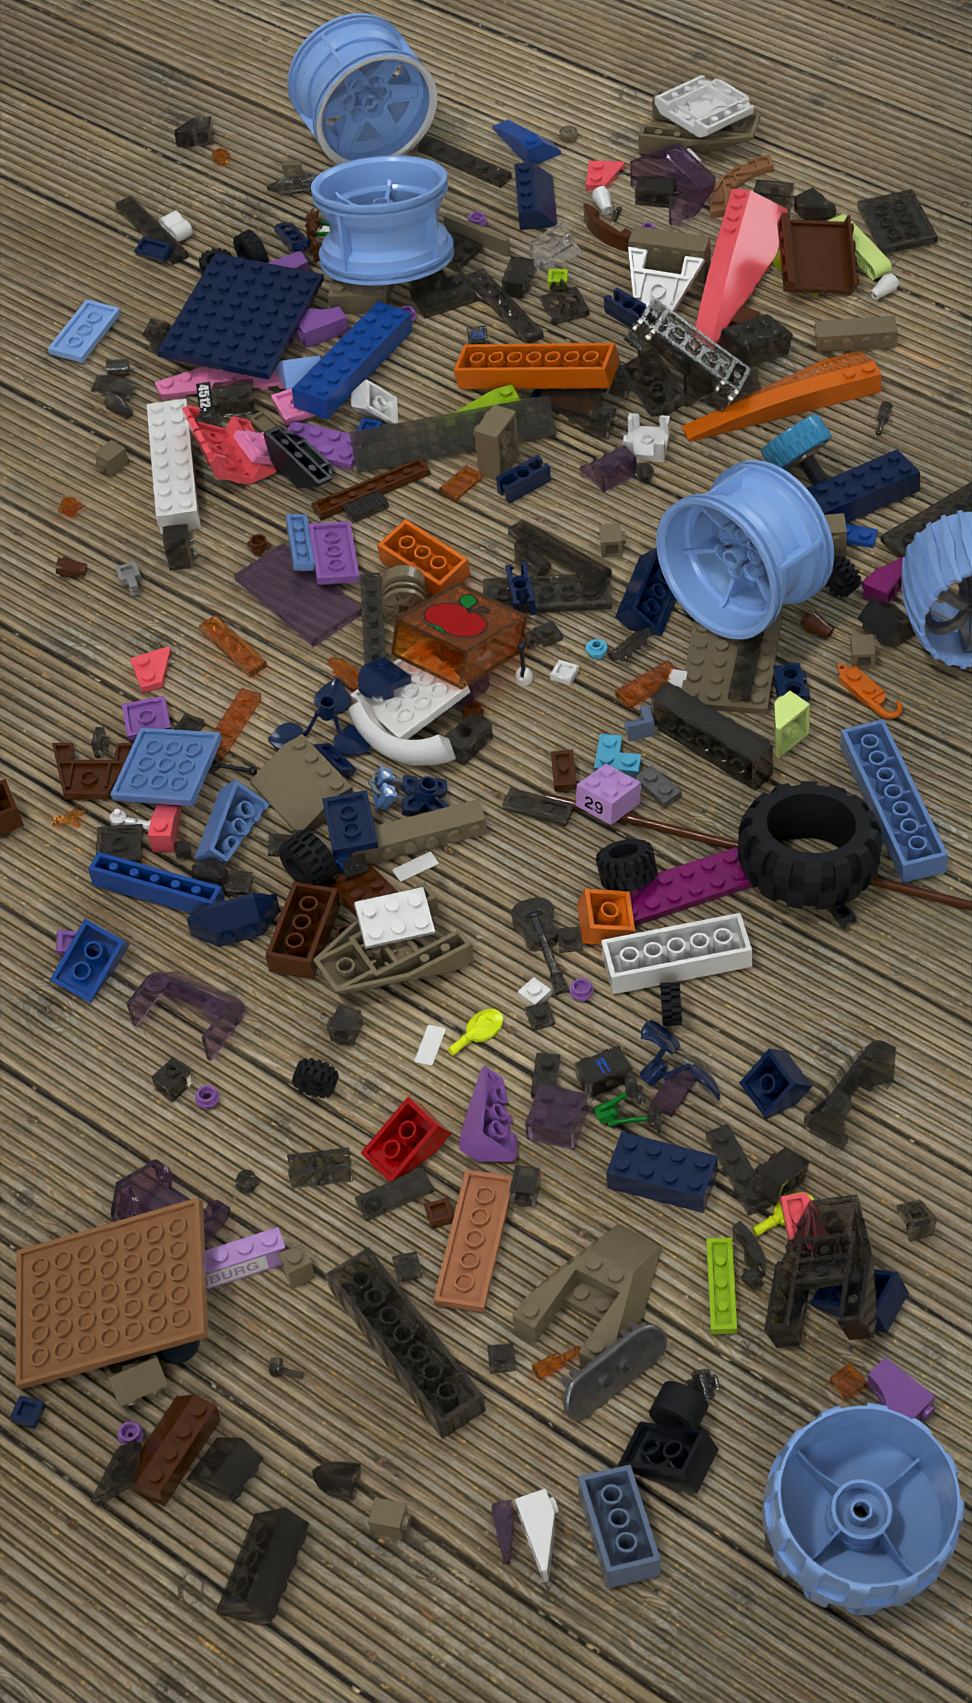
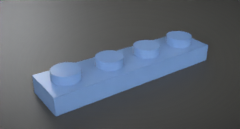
(300, 542)

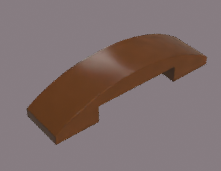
(604, 231)

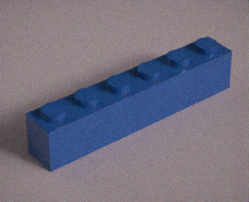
(153, 884)

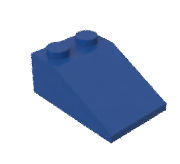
(89, 960)

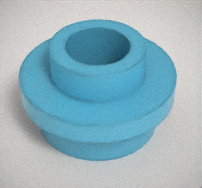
(596, 648)

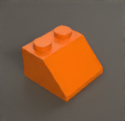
(604, 915)

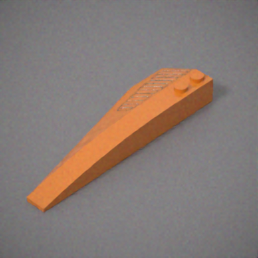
(811, 388)

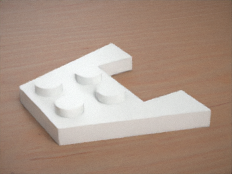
(663, 286)

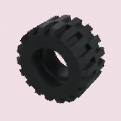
(307, 859)
(626, 865)

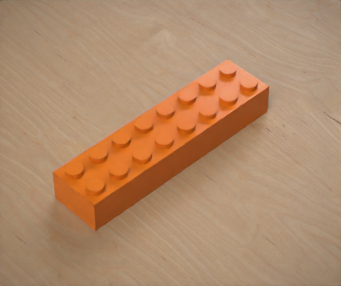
(537, 365)

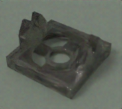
(576, 310)

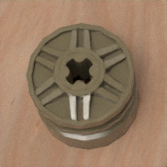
(401, 590)

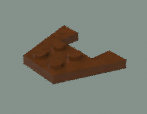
(88, 777)

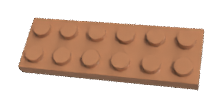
(474, 1241)

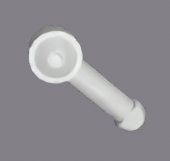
(119, 817)

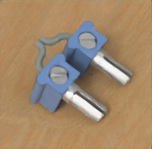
(384, 791)

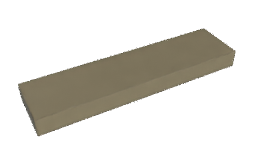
(484, 236)

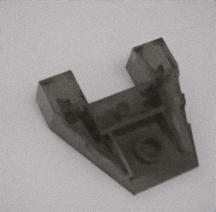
(585, 405)

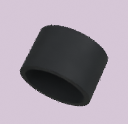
(678, 1406)

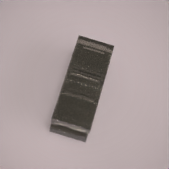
(304, 1166)

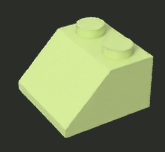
(790, 722)

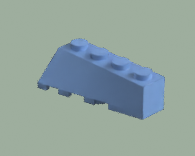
(230, 821)

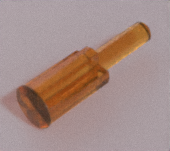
(553, 1362)

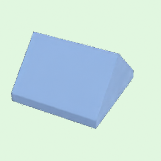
(294, 370)

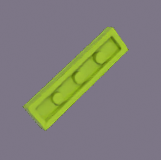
(721, 1286)

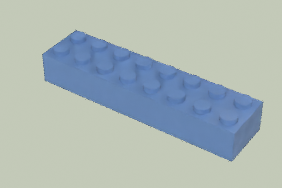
(894, 801)

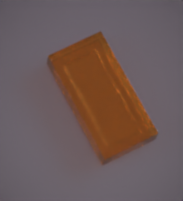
(460, 483)

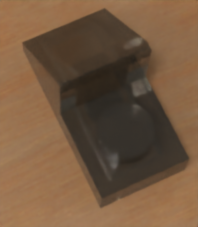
(918, 1219)

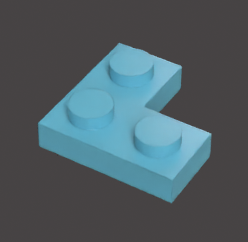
(610, 753)

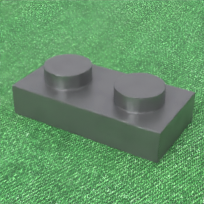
(658, 786)

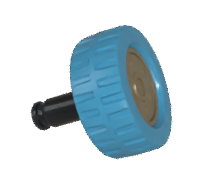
(798, 447)

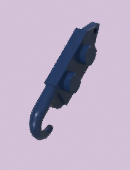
(292, 237)

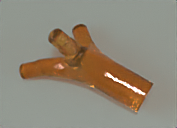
(68, 818)

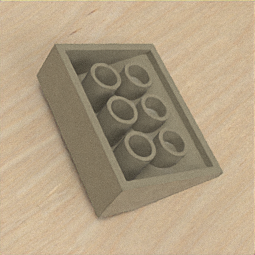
(297, 782)

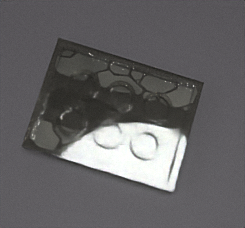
(897, 221)

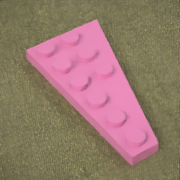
(185, 383)

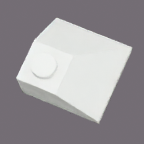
(375, 402)

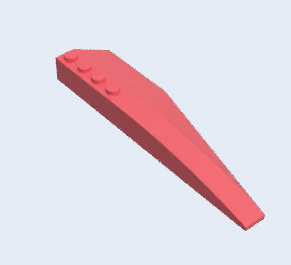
(740, 258)

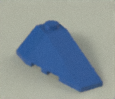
(525, 143)

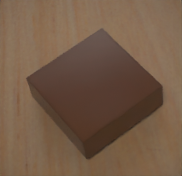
(439, 1213)

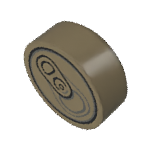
(568, 134)

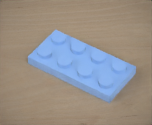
(84, 331)

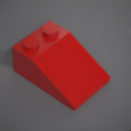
(405, 1140)

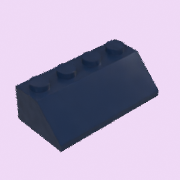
(535, 197)
(647, 597)

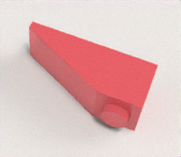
(164, 828)

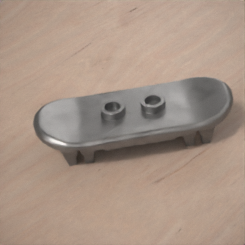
(612, 1369)

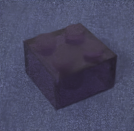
(556, 1116)

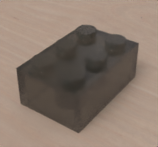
(756, 340)

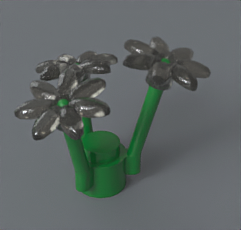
(609, 1110)

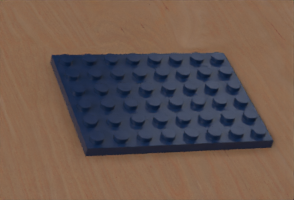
(241, 316)

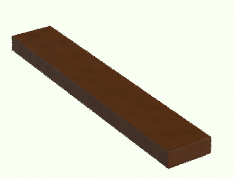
(384, 483)

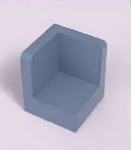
(640, 727)

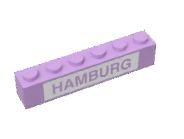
(243, 1257)

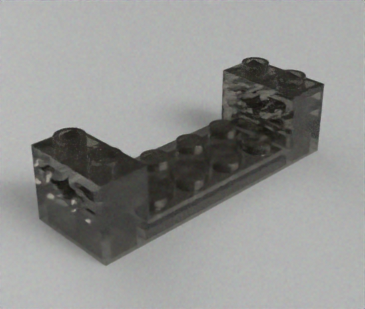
(693, 347)

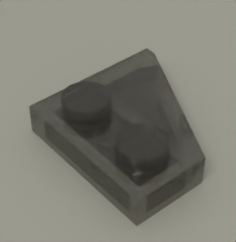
(119, 1473)

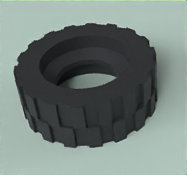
(250, 247)

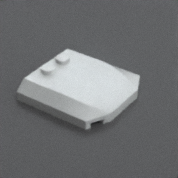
(704, 105)

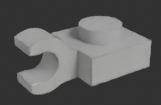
(129, 575)

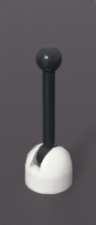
(523, 671)

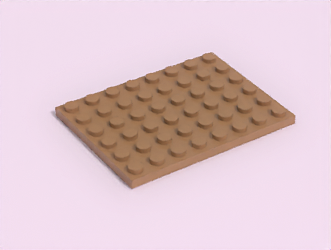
(110, 1294)

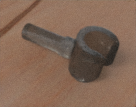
(277, 1370)

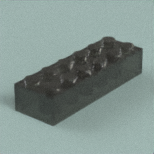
(712, 735)

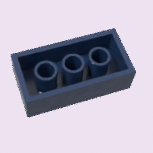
(662, 1172)

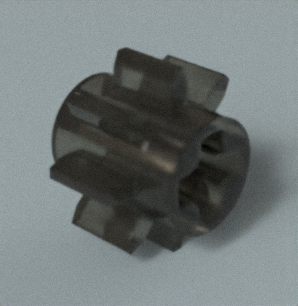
(704, 1383)

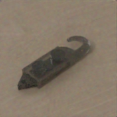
(293, 184)

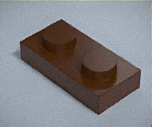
(563, 770)

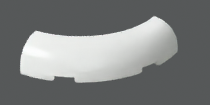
(411, 752)

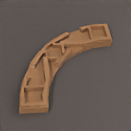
(735, 178)

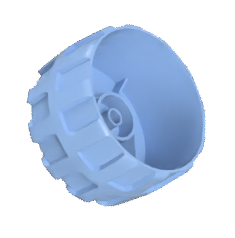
(874, 1463)

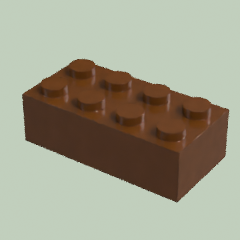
(302, 929)

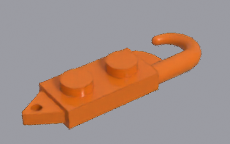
(866, 690)

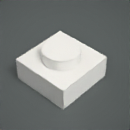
(534, 992)

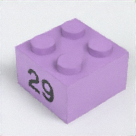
(608, 794)

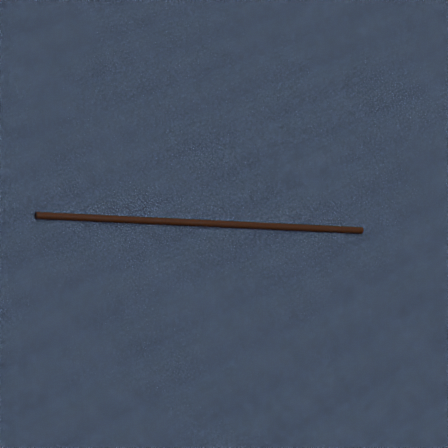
(727, 843)

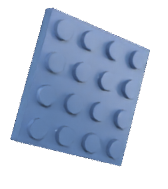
(166, 766)

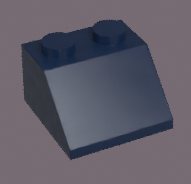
(775, 1083)

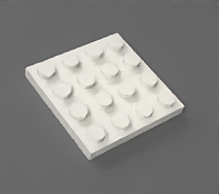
(413, 704)

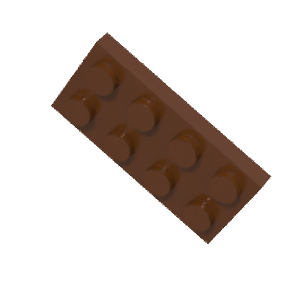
(361, 887)

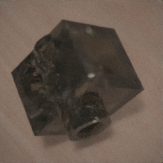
(156, 332)
(210, 871)

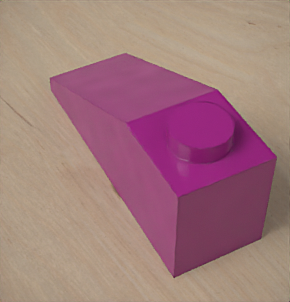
(884, 582)

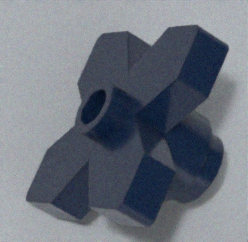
(422, 794)

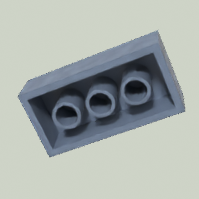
(619, 1526)

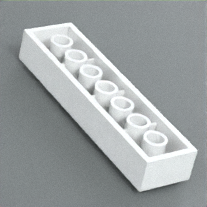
(172, 465)

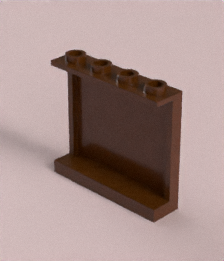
(817, 255)

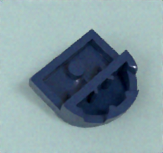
(381, 679)

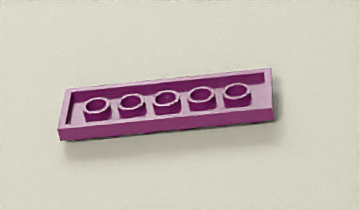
(689, 886)

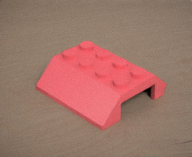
(222, 450)

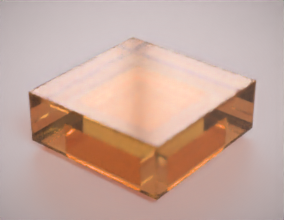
(848, 1381)

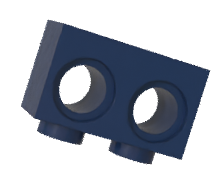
(790, 678)

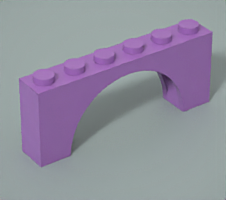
(316, 324)
(900, 1391)

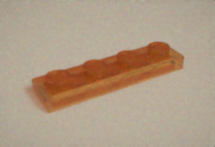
(233, 646)
(235, 719)

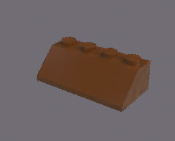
(174, 1447)

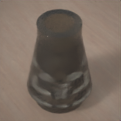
(117, 405)

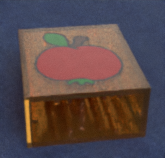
(458, 635)

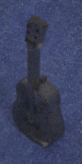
(535, 923)

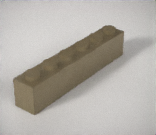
(427, 831)

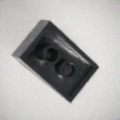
(670, 1455)

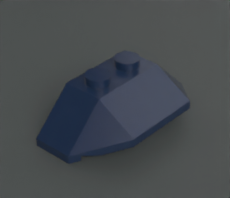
(234, 919)

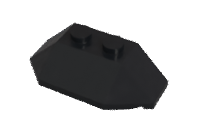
(297, 458)

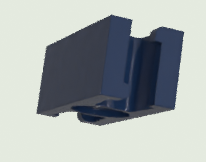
(623, 307)
(523, 479)
(520, 588)

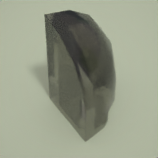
(337, 1479)

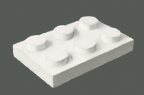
(394, 918)

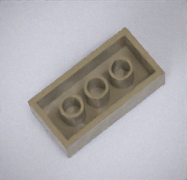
(669, 249)

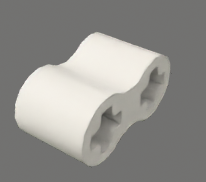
(176, 226)

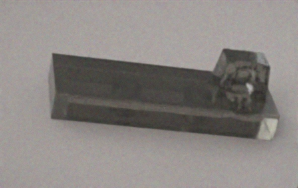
(394, 1194)

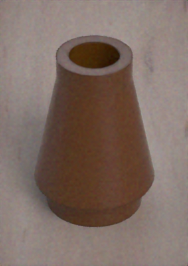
(70, 567)
(816, 624)

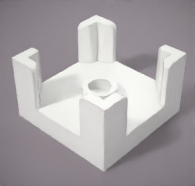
(646, 441)

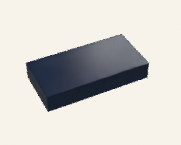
(154, 249)

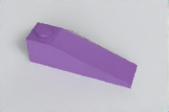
(486, 1127)

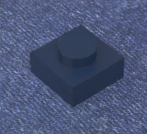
(27, 1411)

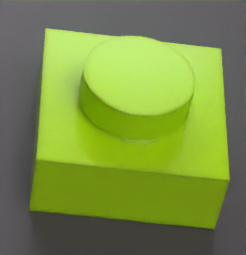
(556, 275)

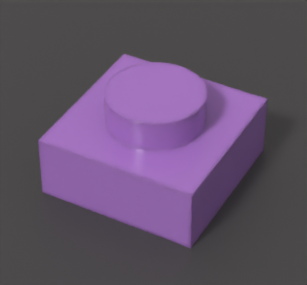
(63, 940)

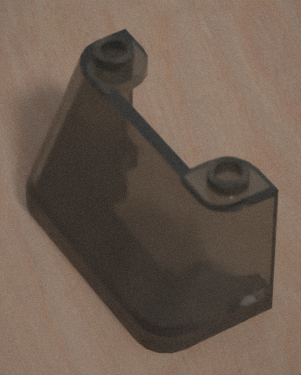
(865, 1069)

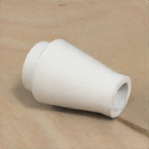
(602, 198)
(885, 286)

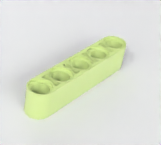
(869, 257)

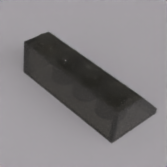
(263, 1566)

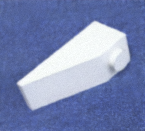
(539, 1523)

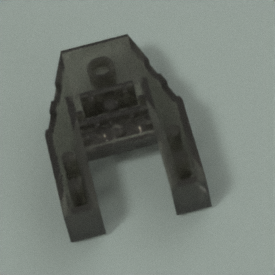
(825, 1252)

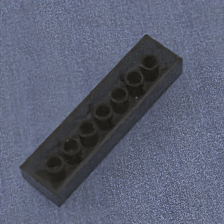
(406, 1343)

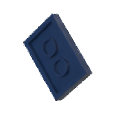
(350, 823)

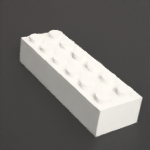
(676, 953)

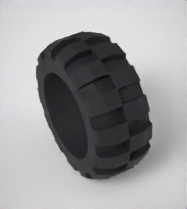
(804, 876)

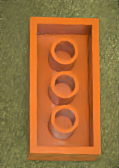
(417, 548)

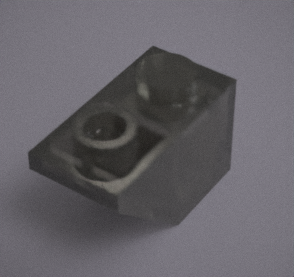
(195, 132)
(813, 206)

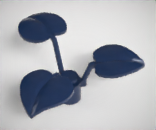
(328, 700)
(658, 1067)

